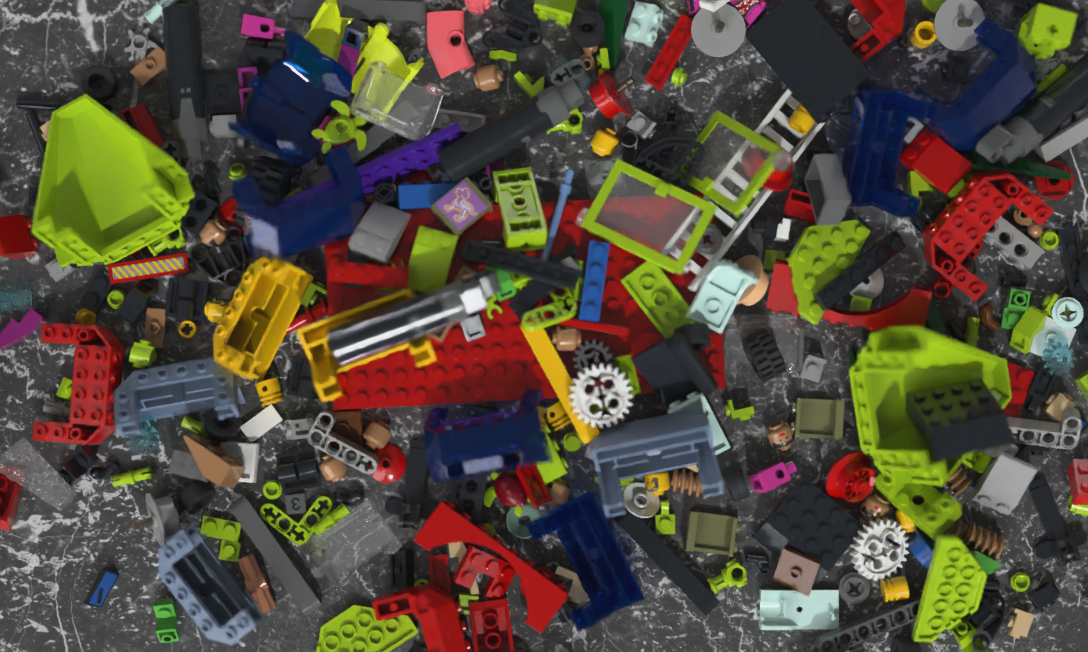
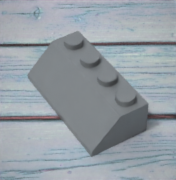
(1065, 136)

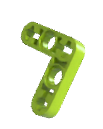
(556, 307)
(302, 525)

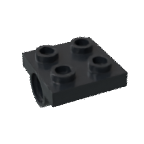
(256, 51)
(187, 299)
(301, 379)
(298, 470)

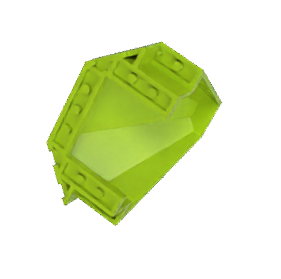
(104, 187)
(902, 363)

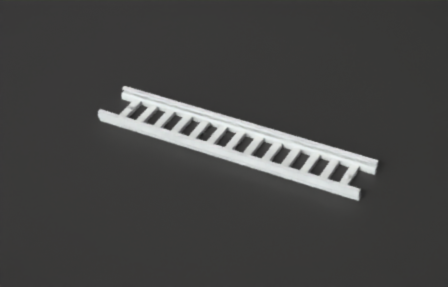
(760, 197)

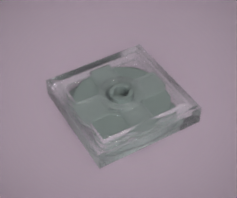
(596, 173)

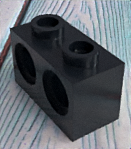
(201, 216)

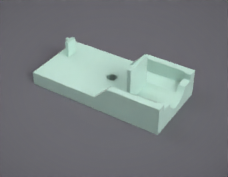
(780, 612)

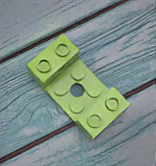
(1048, 28)
(524, 224)
(932, 516)

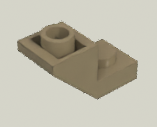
(576, 589)

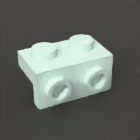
(644, 23)

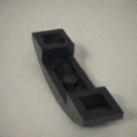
(536, 292)

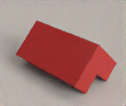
(143, 123)
(798, 206)

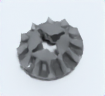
(715, 238)
(863, 588)

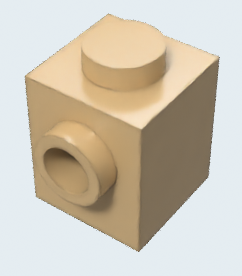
(1056, 405)

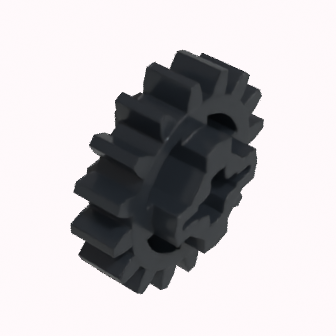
(601, 354)

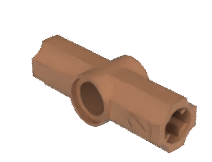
(257, 583)

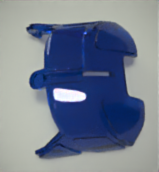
(306, 82)

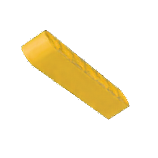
(558, 378)

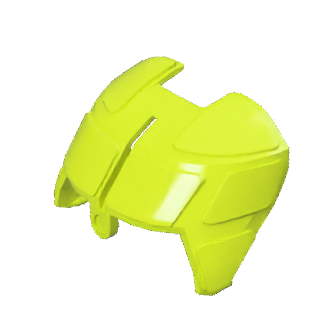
(328, 33)

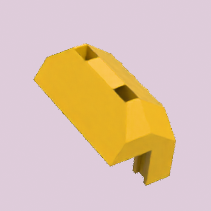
(259, 317)
(321, 357)

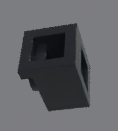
(355, 34)
(1043, 596)

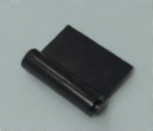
(674, 369)

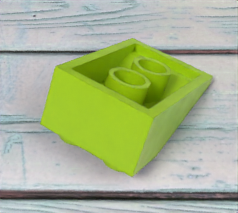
(431, 259)

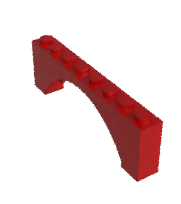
(906, 311)
(450, 526)

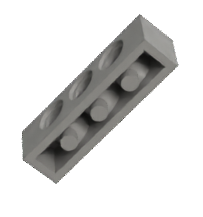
(1030, 250)

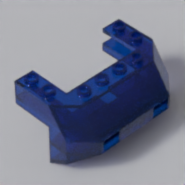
(993, 96)
(876, 146)
(306, 221)
(488, 442)
(595, 555)

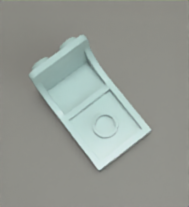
(719, 294)
(698, 404)

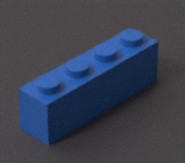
(421, 196)
(594, 281)

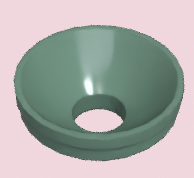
(515, 527)

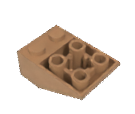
(213, 461)

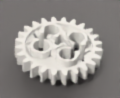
(617, 390)
(873, 543)

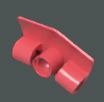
(441, 29)

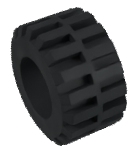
(763, 355)

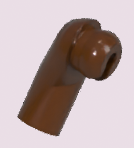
(986, 317)

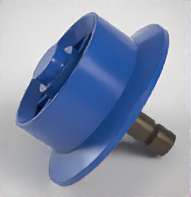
(923, 547)

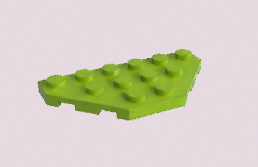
(820, 257)
(950, 589)
(360, 631)

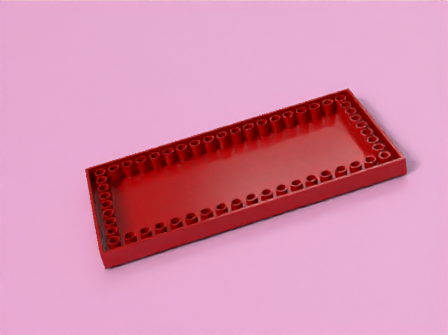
(502, 361)

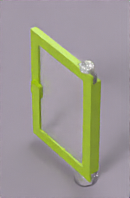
(733, 162)
(648, 217)

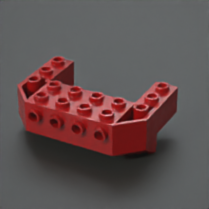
(886, 22)
(969, 219)
(95, 378)
(436, 612)

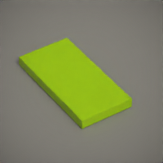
(657, 298)

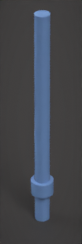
(564, 190)

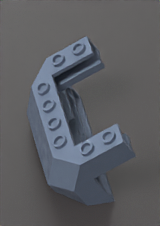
(176, 391)
(654, 447)
(194, 578)

